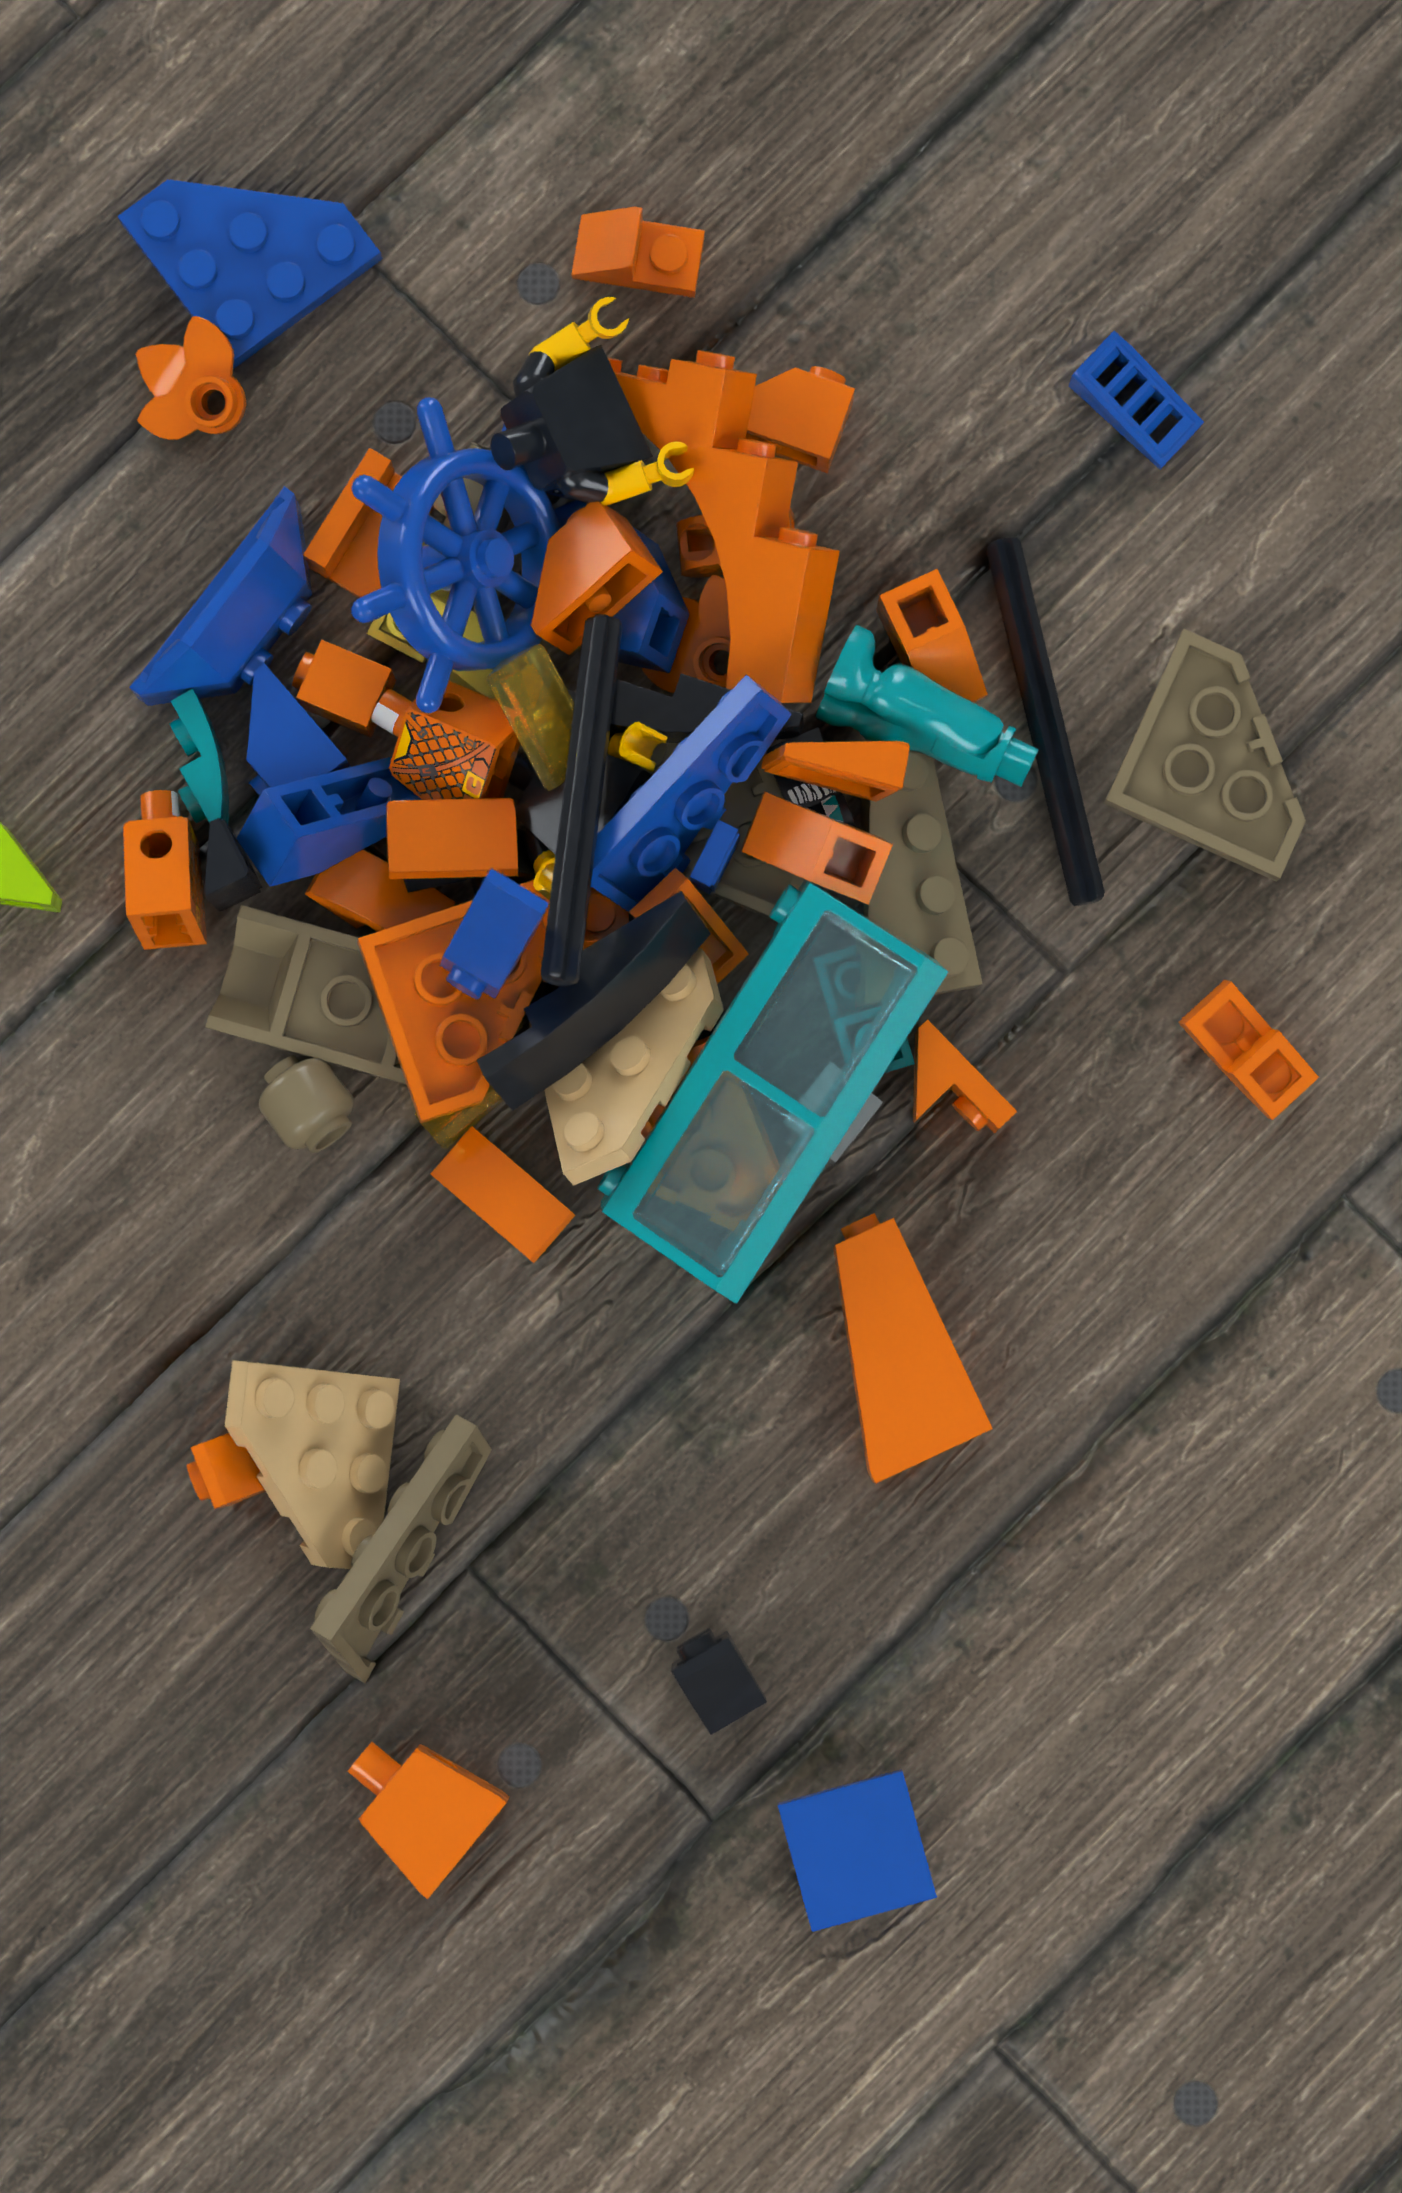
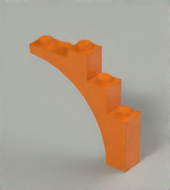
(772, 573)

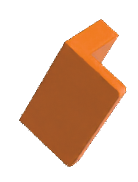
(348, 538)

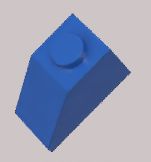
(284, 738)

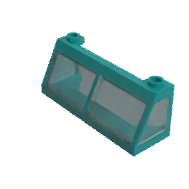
(773, 1089)

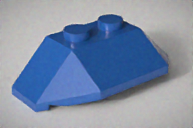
(238, 614)

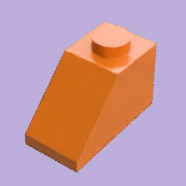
(802, 415)
(589, 570)

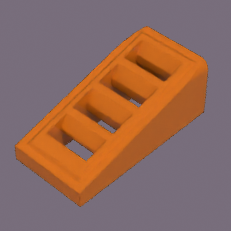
(853, 768)

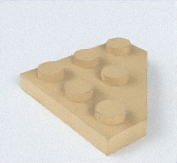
(615, 1090)
(318, 1449)

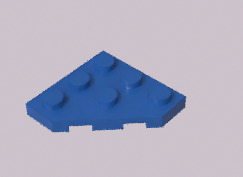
(248, 255)

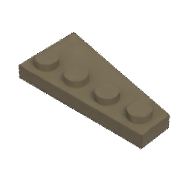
(920, 883)
(400, 1548)

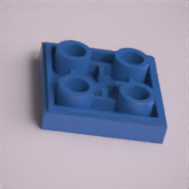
(857, 1850)

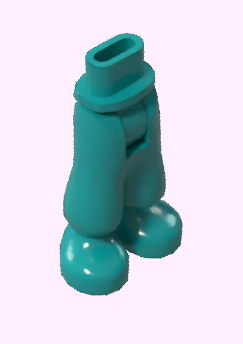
(919, 711)

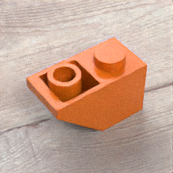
(932, 635)
(816, 847)
(223, 1472)

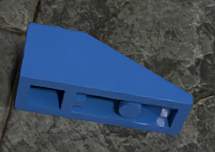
(319, 820)
(492, 936)

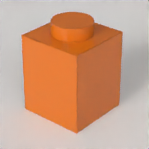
(342, 686)

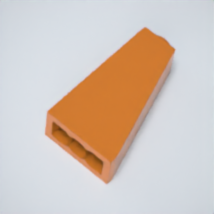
(903, 1363)

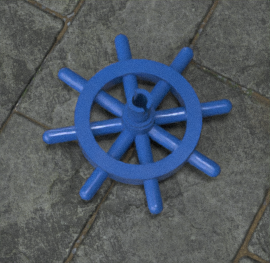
(466, 560)

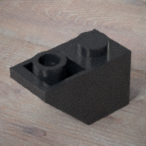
(716, 1679)

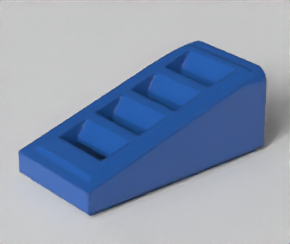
(1134, 367)

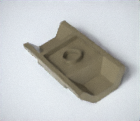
(303, 995)

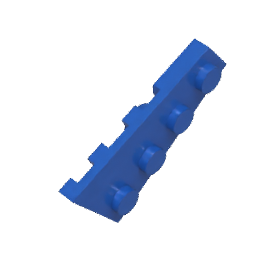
(685, 794)

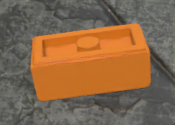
(451, 838)

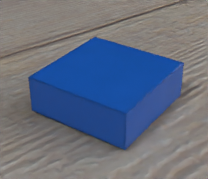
(715, 857)

